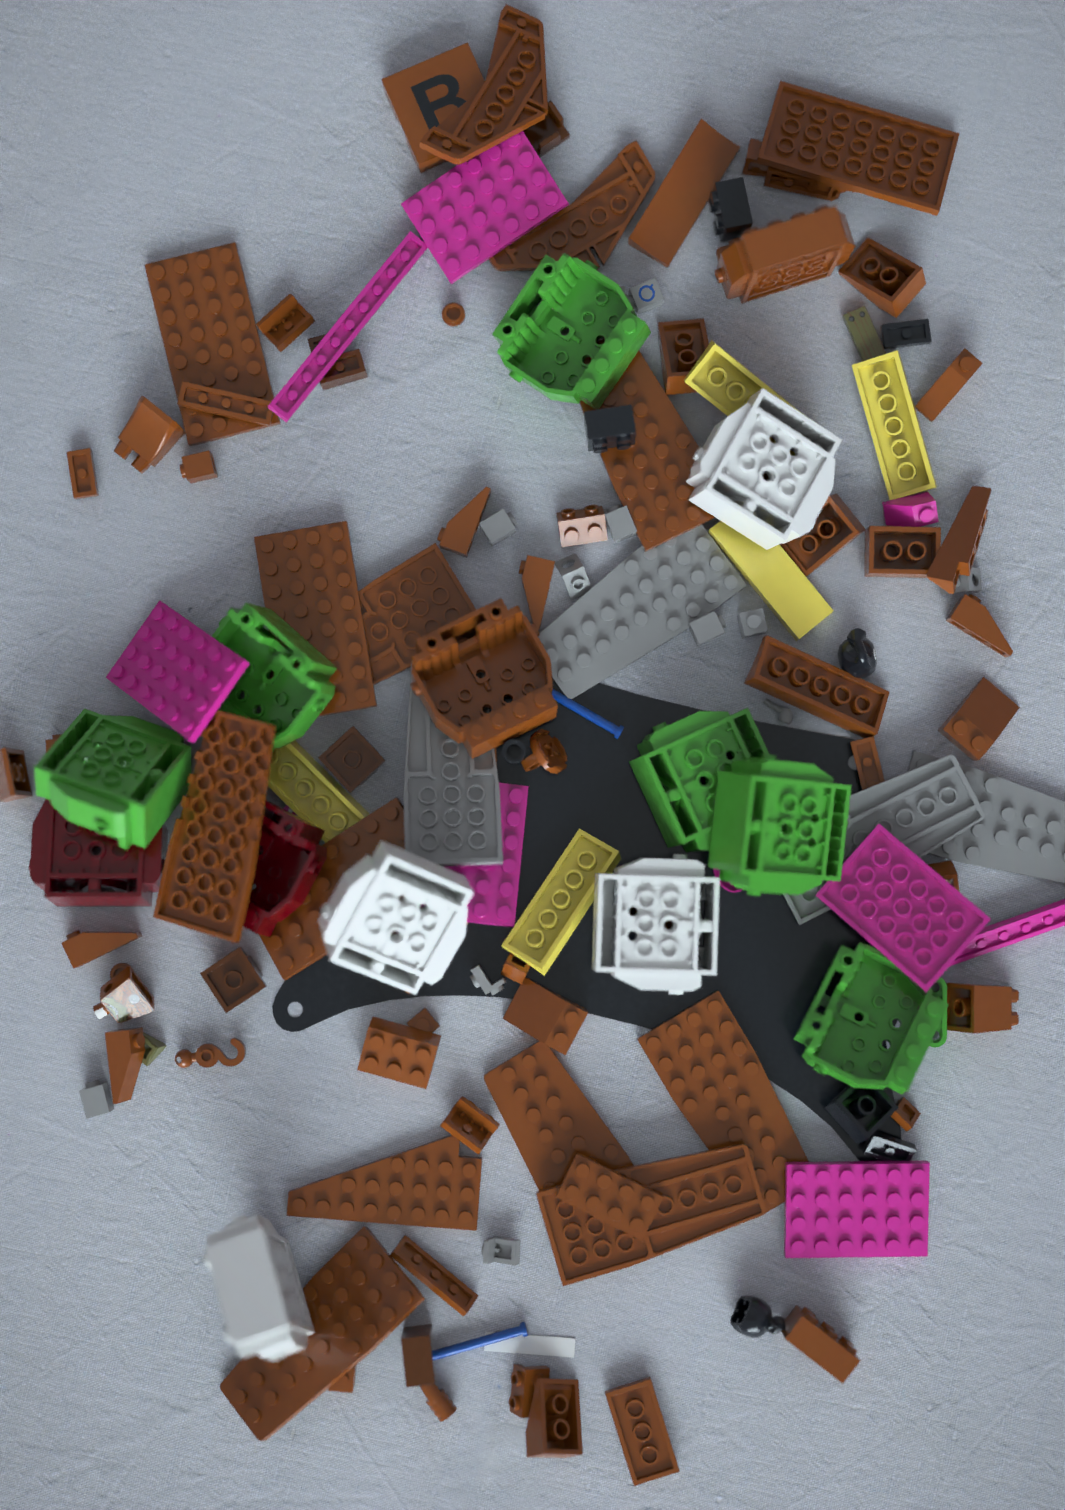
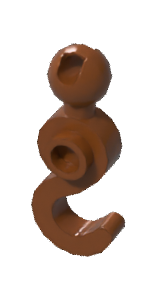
(209, 1054)

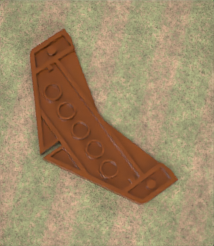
(508, 100)
(591, 221)

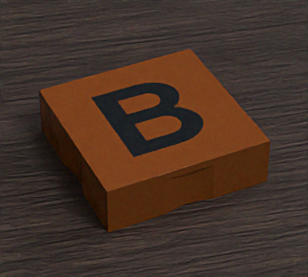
(430, 94)

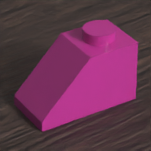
(911, 510)

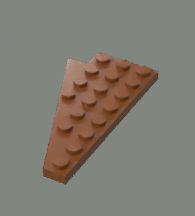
(408, 1188)

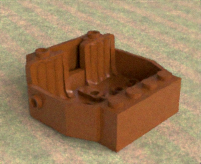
(784, 254)
(514, 666)

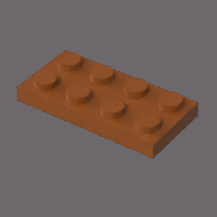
(609, 1196)
(642, 1431)

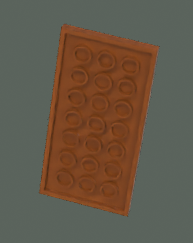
(858, 148)
(210, 334)
(314, 589)
(298, 938)

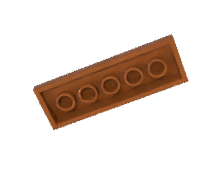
(683, 194)
(817, 687)

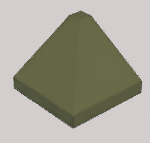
(152, 1049)

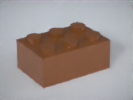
(900, 551)
(399, 1052)
(820, 1343)

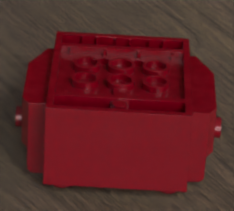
(65, 862)
(283, 869)

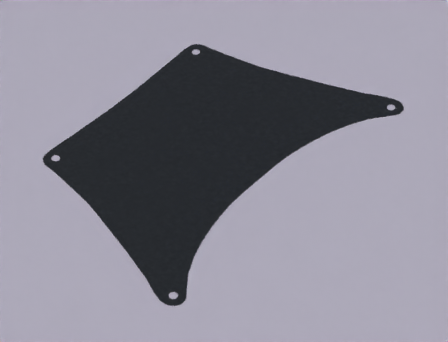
(764, 957)

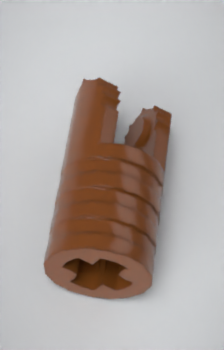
(438, 1401)

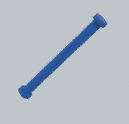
(588, 714)
(480, 1341)

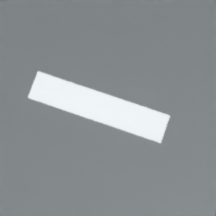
(535, 1345)

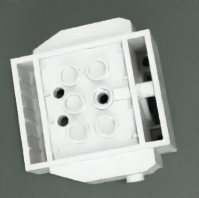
(740, 451)
(660, 892)
(367, 909)
(258, 1289)

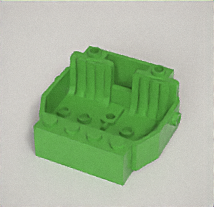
(591, 308)
(300, 671)
(677, 759)
(116, 775)
(748, 822)
(879, 993)

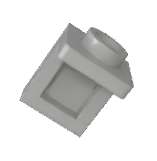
(481, 980)
(501, 1250)

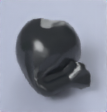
(857, 654)
(754, 1318)

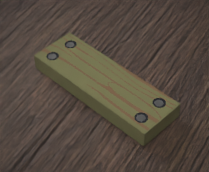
(863, 334)

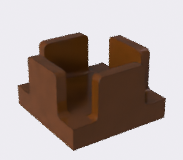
(548, 132)
(352, 759)
(234, 979)

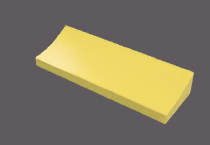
(726, 381)
(894, 425)
(774, 580)
(319, 801)
(560, 902)

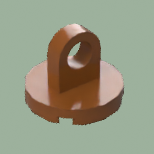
(546, 752)

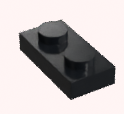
(906, 334)
(888, 1148)

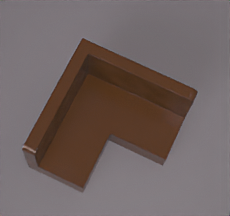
(345, 370)
(417, 1355)

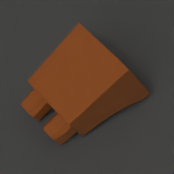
(148, 434)
(980, 1008)

